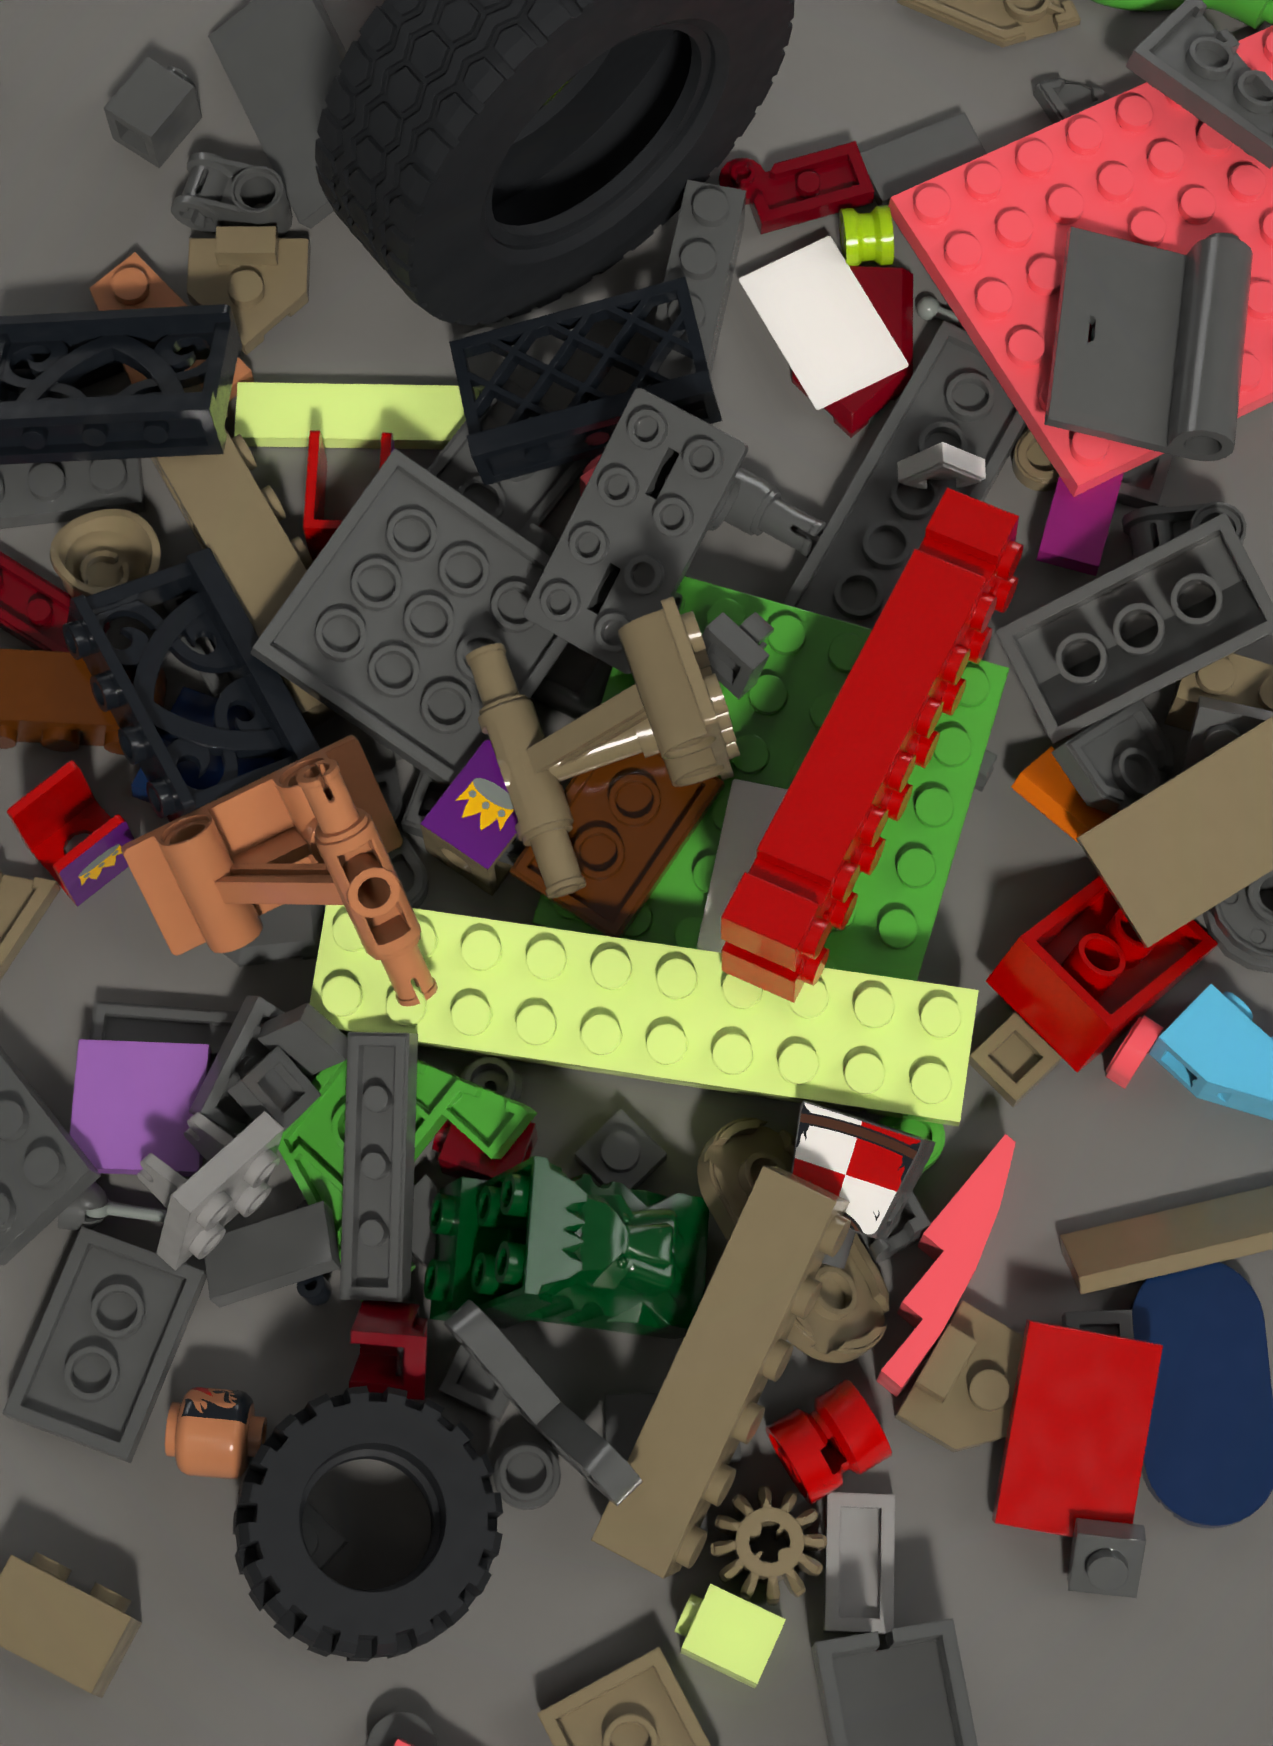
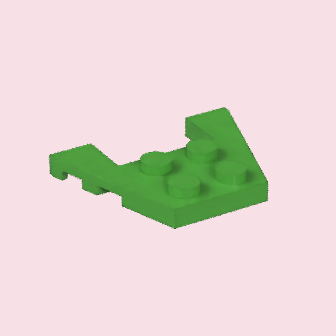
(317, 1138)

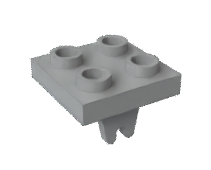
(226, 1185)

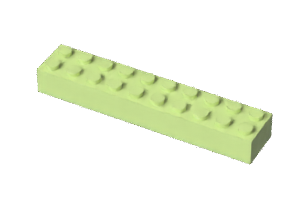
(659, 1015)

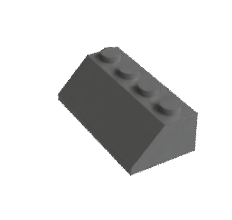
(1139, 628)

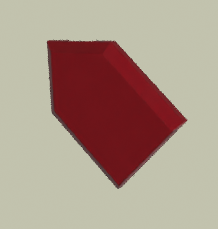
(892, 297)

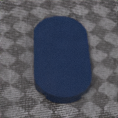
(1212, 1396)

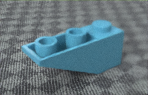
(1220, 1053)

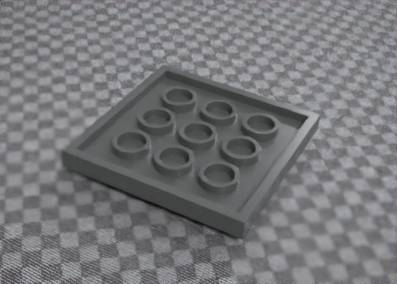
(398, 607)

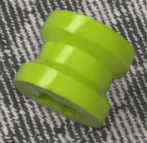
(867, 236)

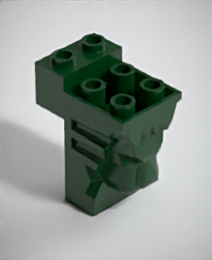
(567, 1252)

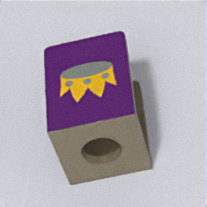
(474, 822)

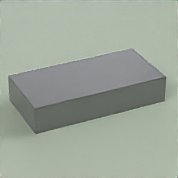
(859, 1563)

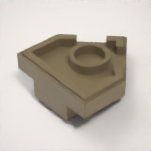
(253, 274)
(966, 1383)

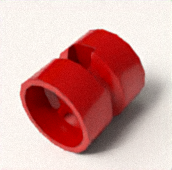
(843, 1422)

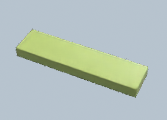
(348, 414)

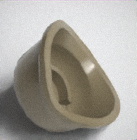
(104, 551)

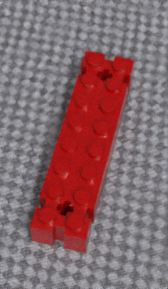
(870, 746)

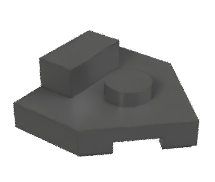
(1118, 759)

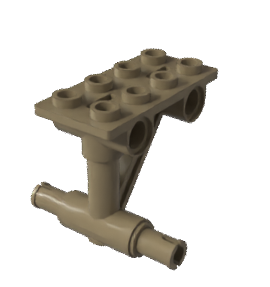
(668, 711)

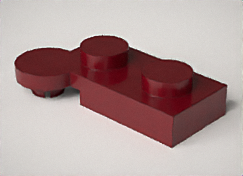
(801, 186)

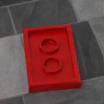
(1076, 1429)

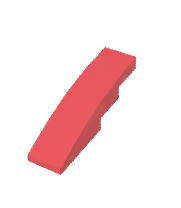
(956, 1245)

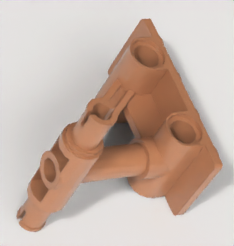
(288, 838)

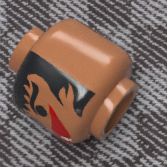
(214, 1432)

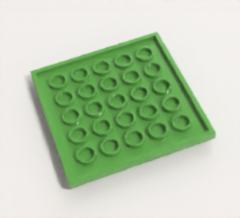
(773, 734)

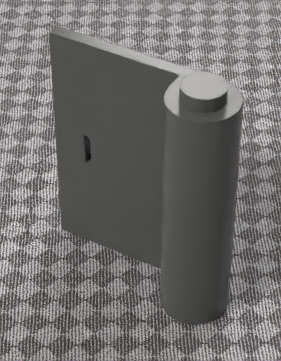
(1160, 345)

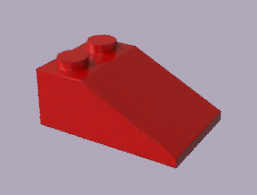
(1088, 976)

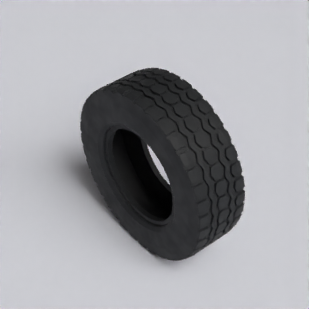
(508, 201)

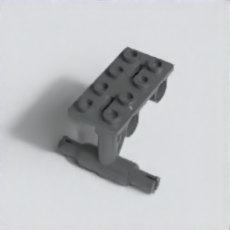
(644, 519)

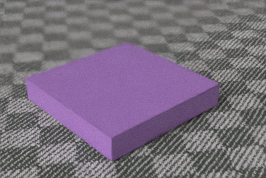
(137, 1103)

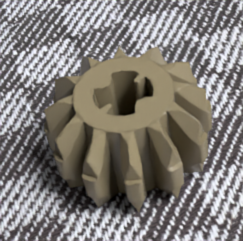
(787, 1558)

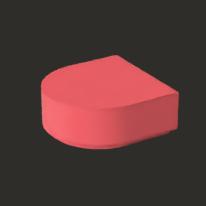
(1133, 1051)

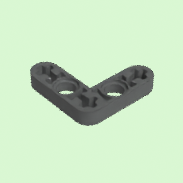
(540, 1406)

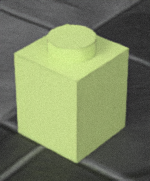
(729, 1634)

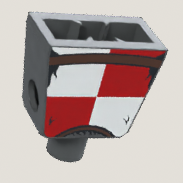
(861, 1163)

